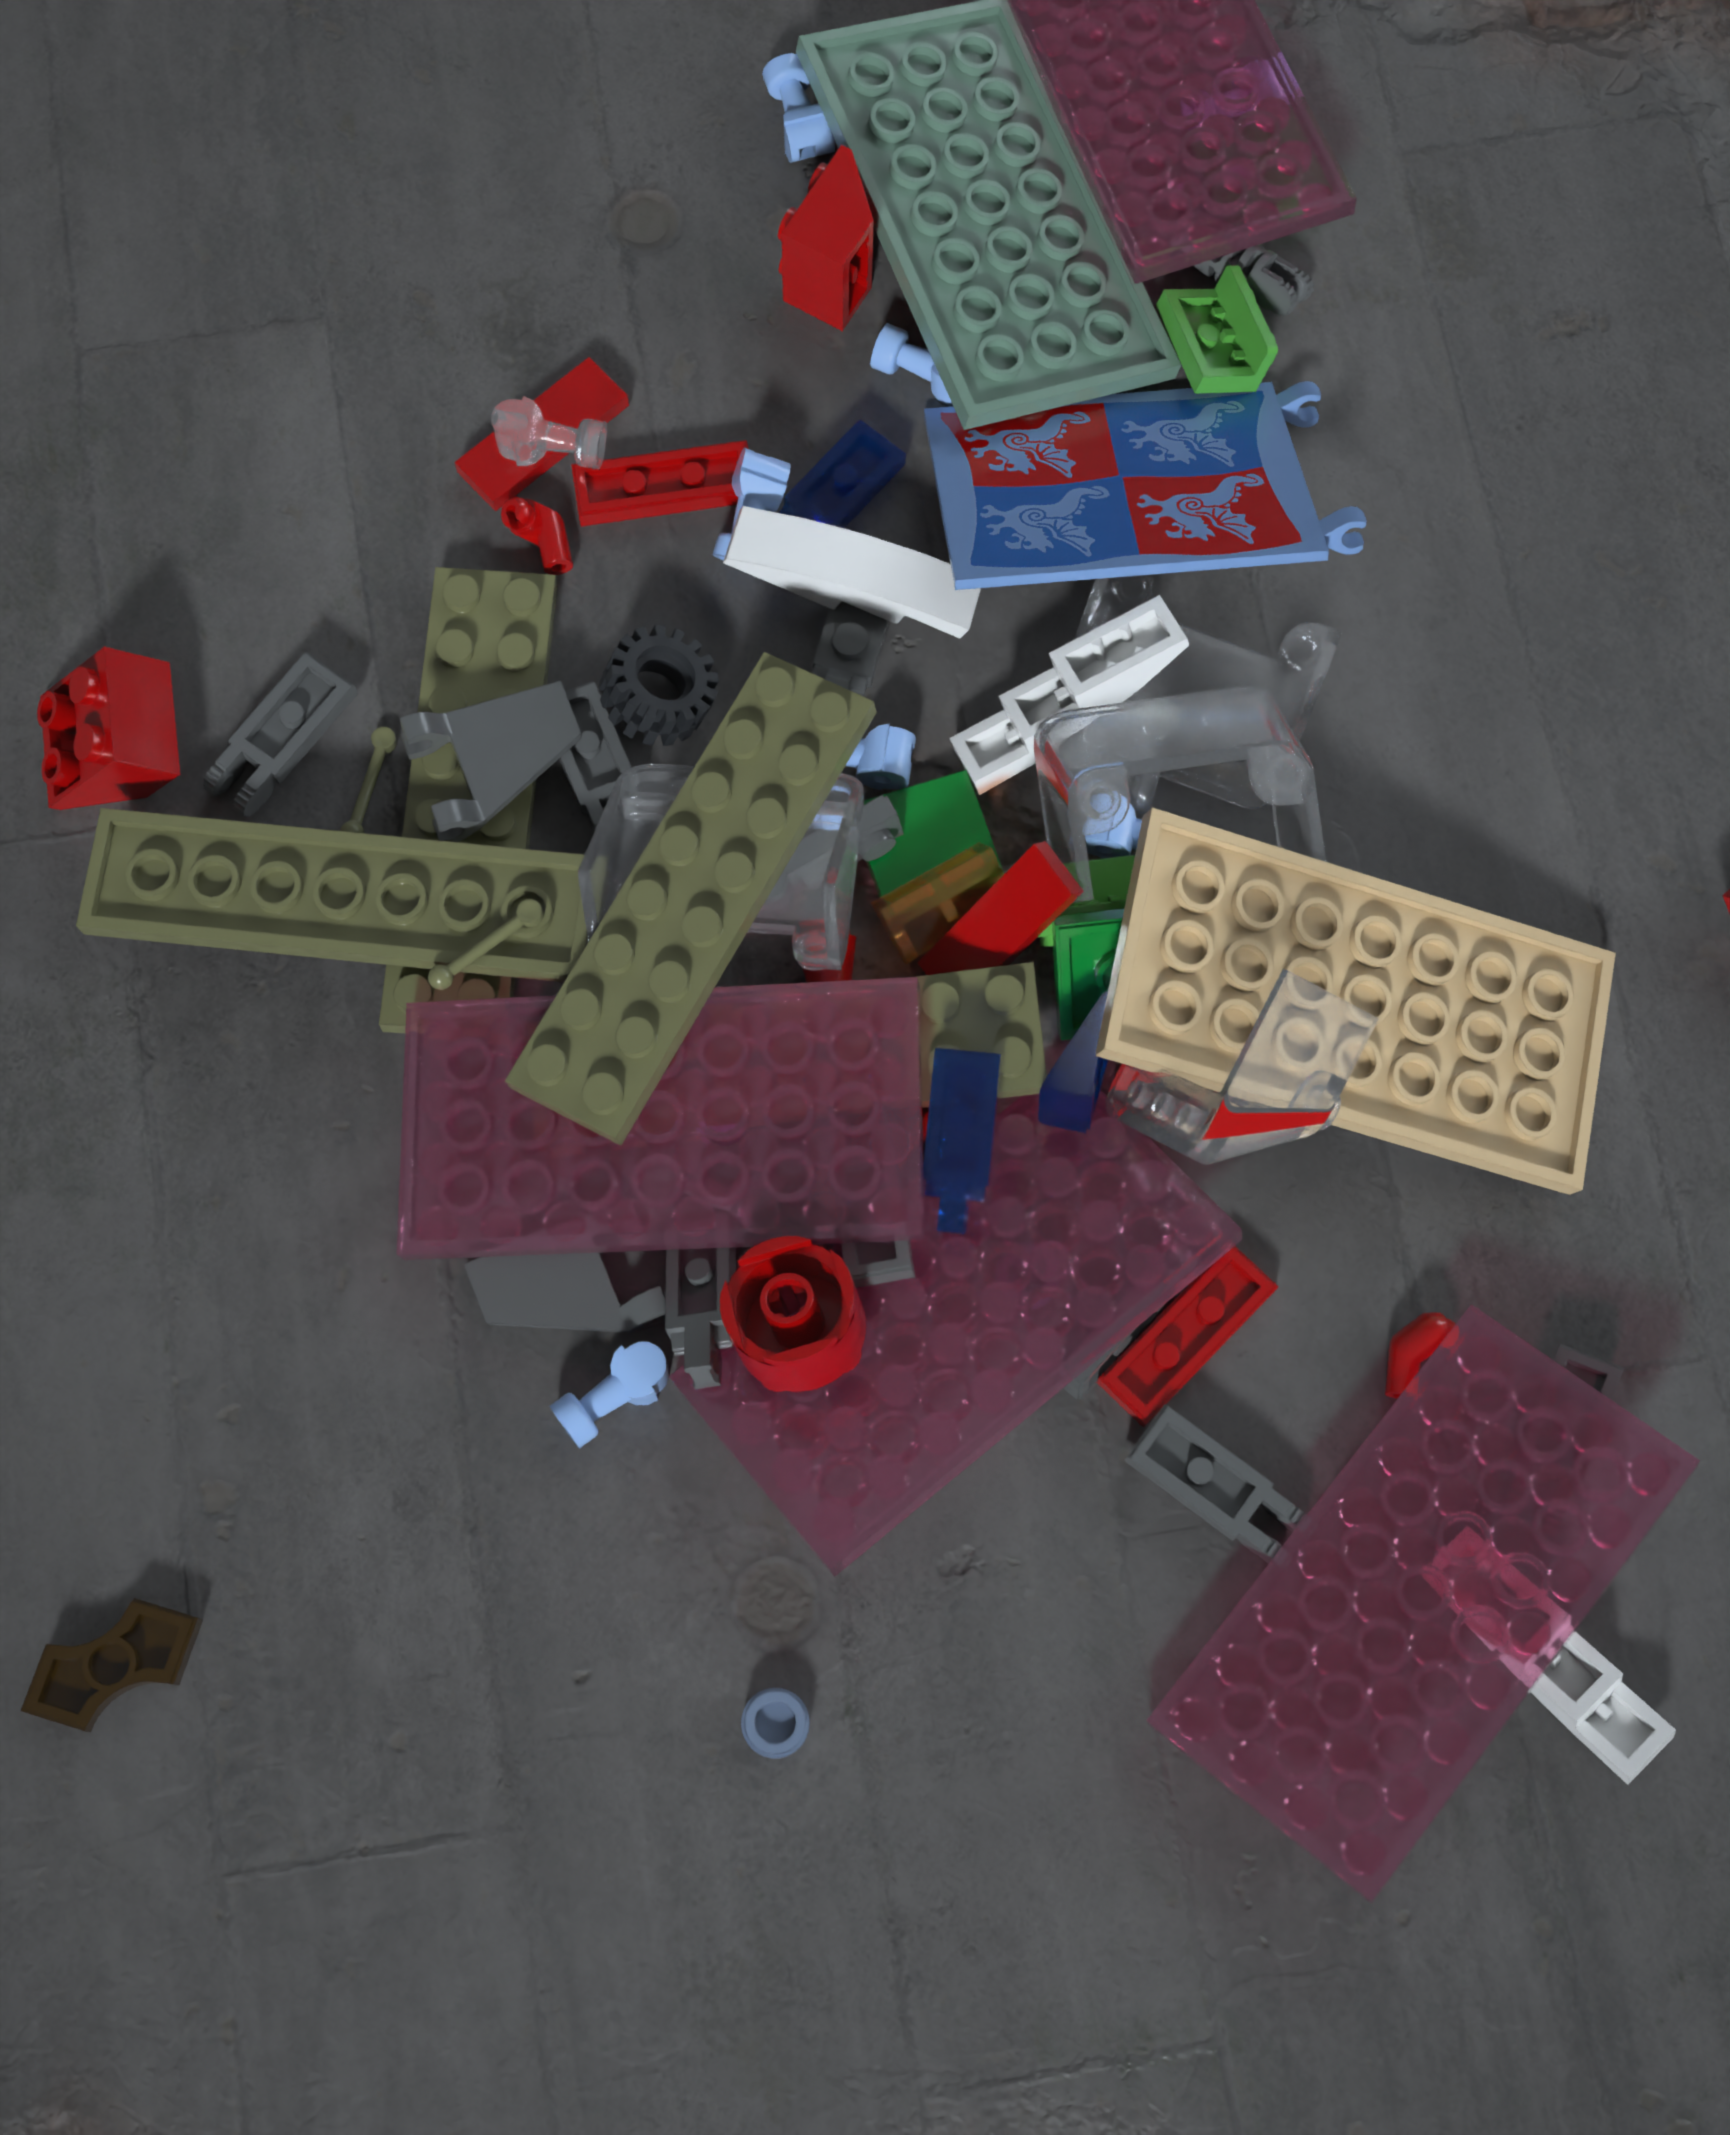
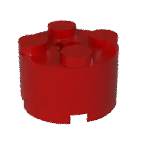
(799, 1349)

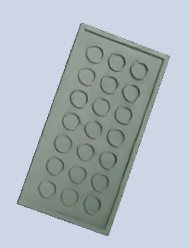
(985, 212)

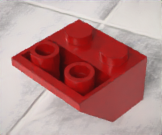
(829, 244)
(109, 731)

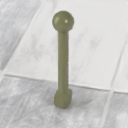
(383, 743)
(528, 914)

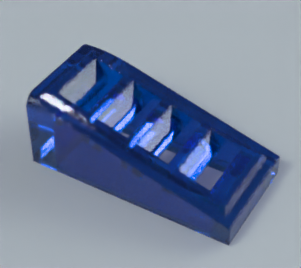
(1075, 1081)

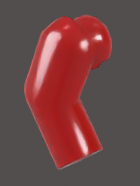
(541, 527)
(1411, 1347)

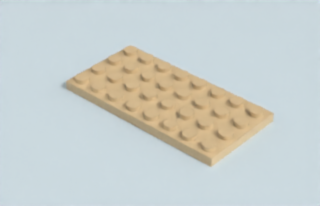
(1481, 1022)

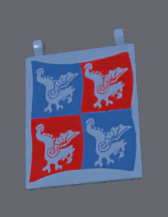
(1132, 488)

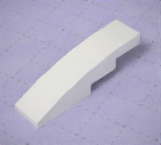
(849, 567)
(1087, 672)
(1601, 1710)

